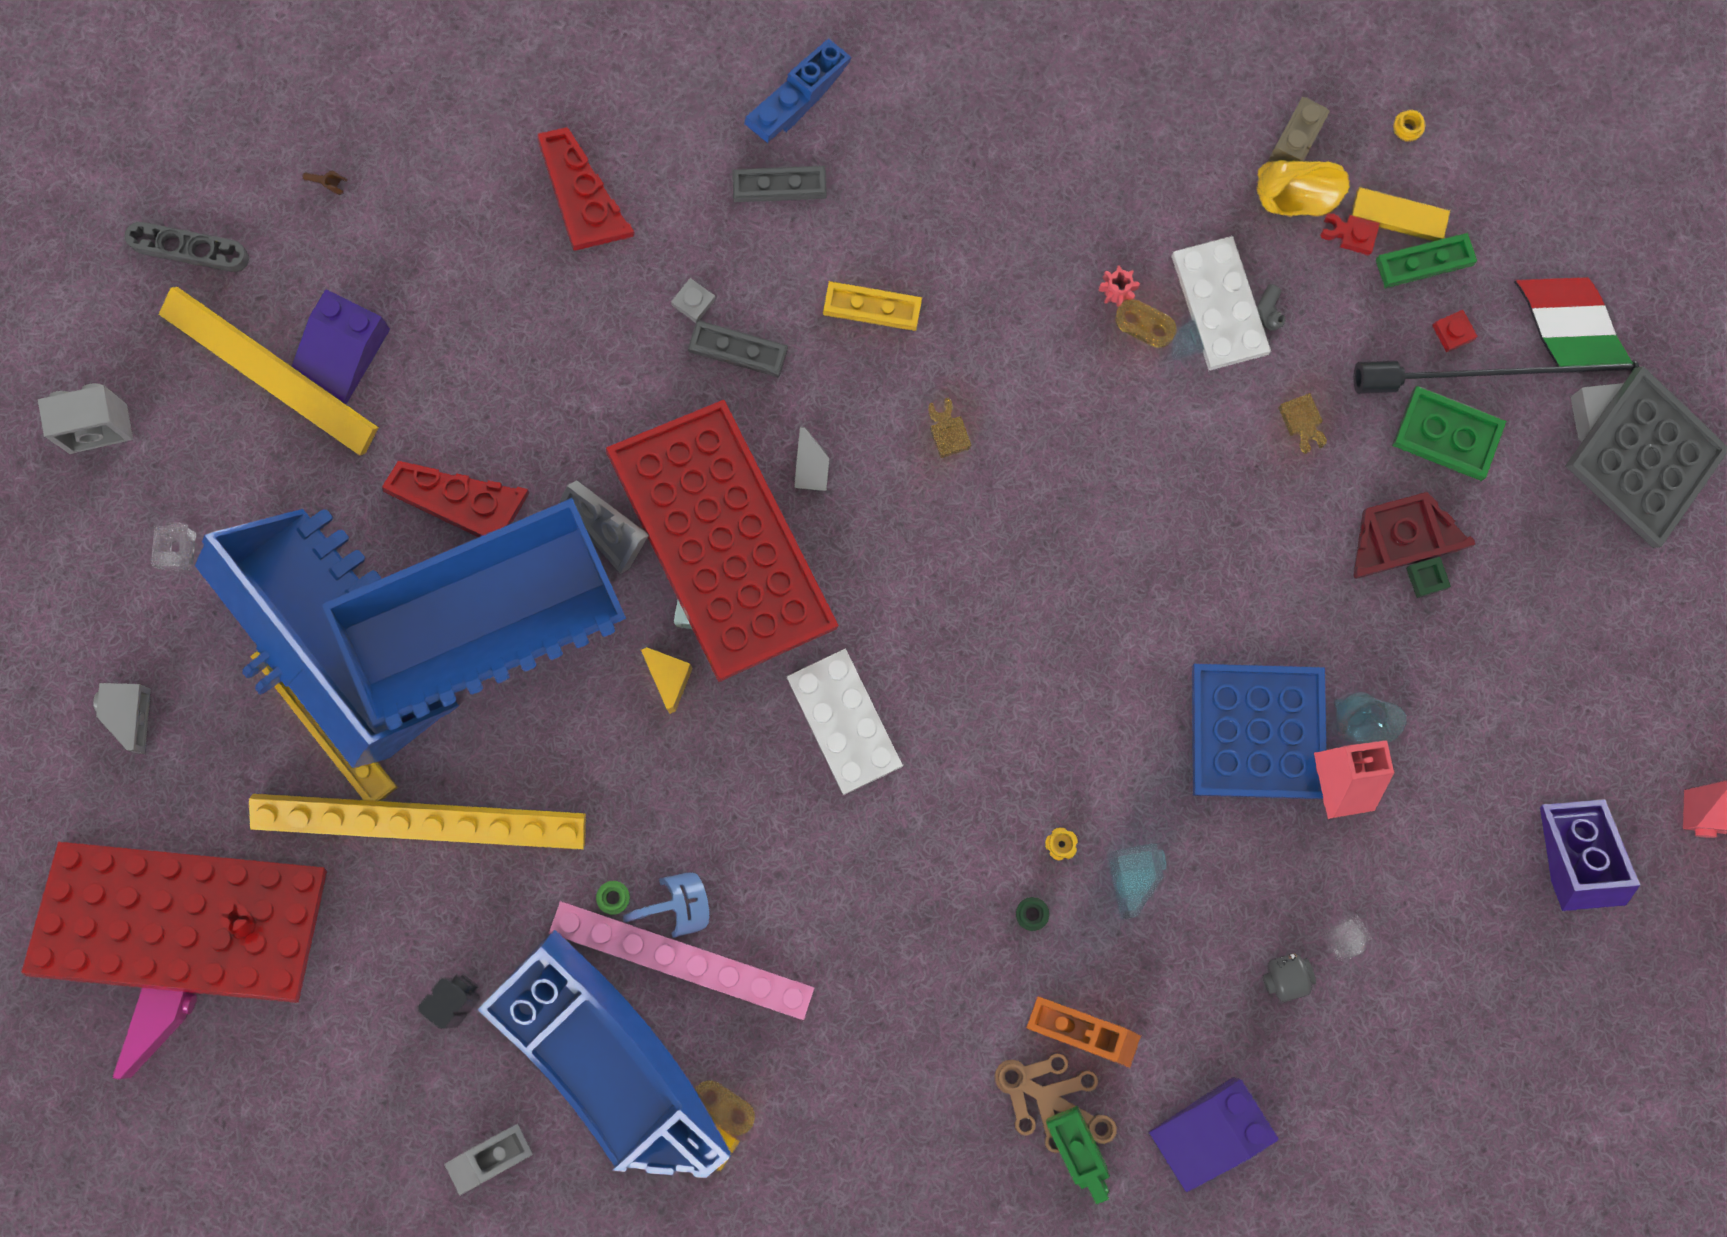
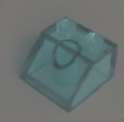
(1135, 876)

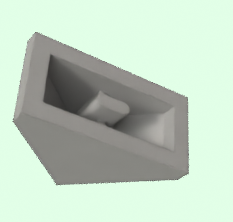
(1589, 405)

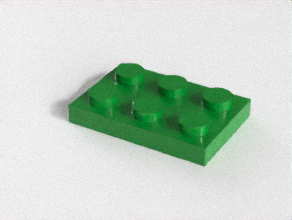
(1449, 433)

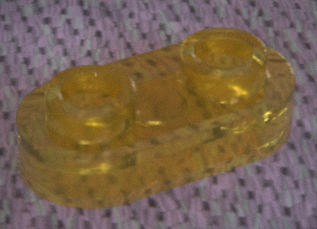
(1146, 321)
(724, 1106)

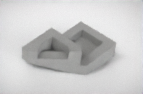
(811, 463)

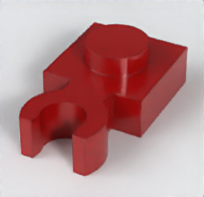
(1355, 233)

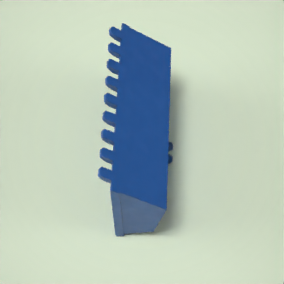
(274, 584)
(473, 614)

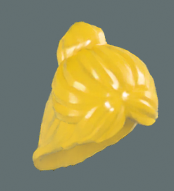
(1301, 187)

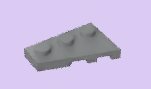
(608, 529)

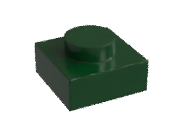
(1428, 577)

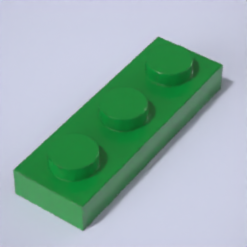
(1426, 260)

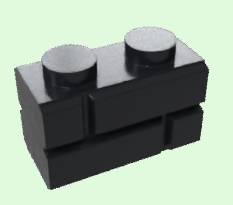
(450, 1001)

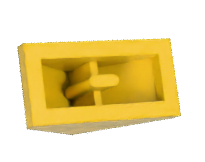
(669, 676)

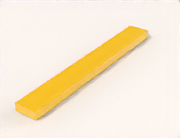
(268, 371)

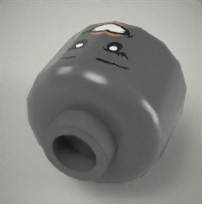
(1289, 977)

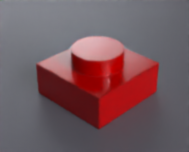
(1454, 331)

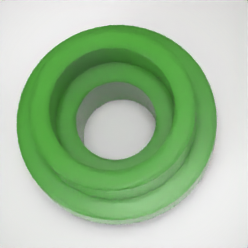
(602, 894)

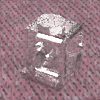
(163, 548)
(1347, 937)

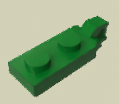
(1080, 1152)

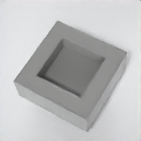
(693, 300)

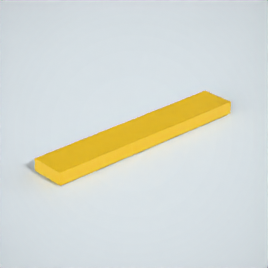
(368, 780)

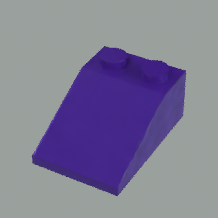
(339, 344)
(1586, 856)
(1213, 1134)

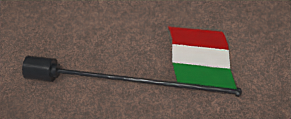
(1569, 322)

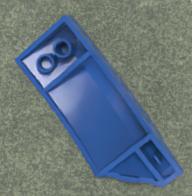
(605, 1063)

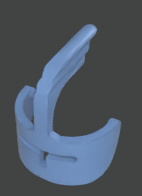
(698, 910)

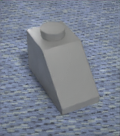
(124, 713)
(488, 1159)

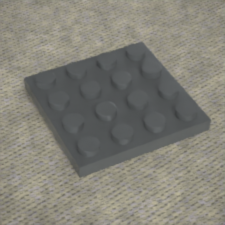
(1647, 457)

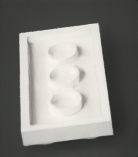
(1221, 303)
(844, 721)

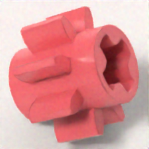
(1112, 290)

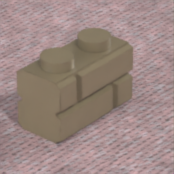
(1300, 131)

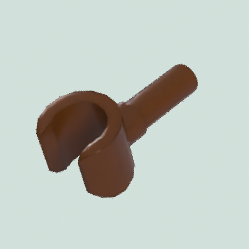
(329, 180)

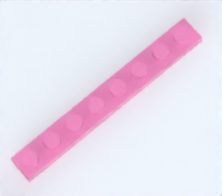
(682, 960)

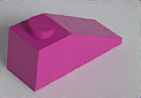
(153, 1021)

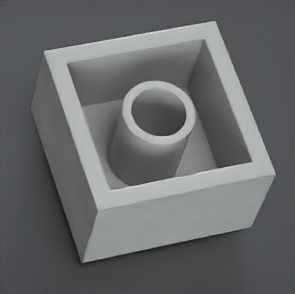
(85, 418)

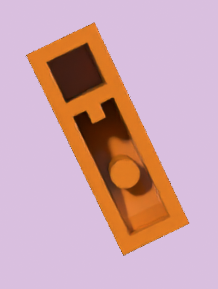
(1084, 1031)

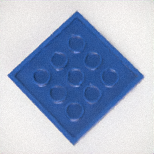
(1257, 730)

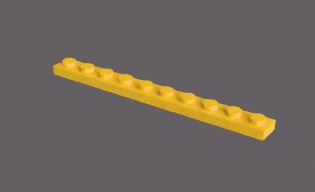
(417, 821)

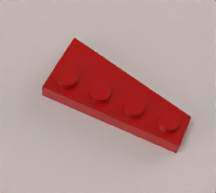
(580, 193)
(457, 499)

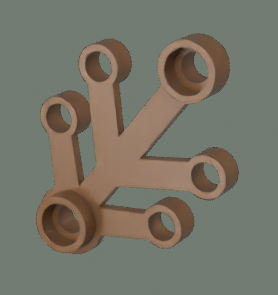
(1048, 1096)

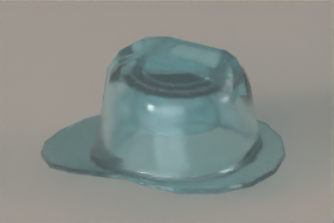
(1368, 720)

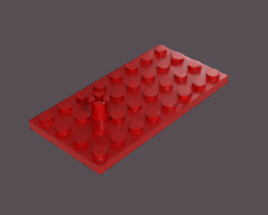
(721, 540)
(176, 922)

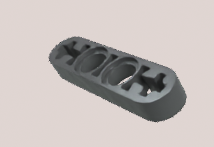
(187, 246)

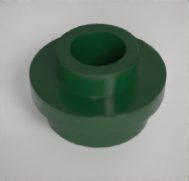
(1043, 914)

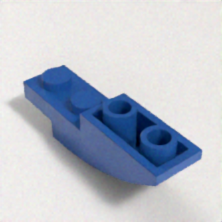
(800, 92)

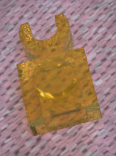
(1303, 417)
(949, 433)

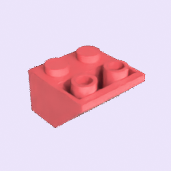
(1354, 777)

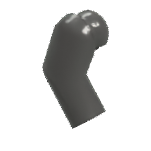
(1267, 311)

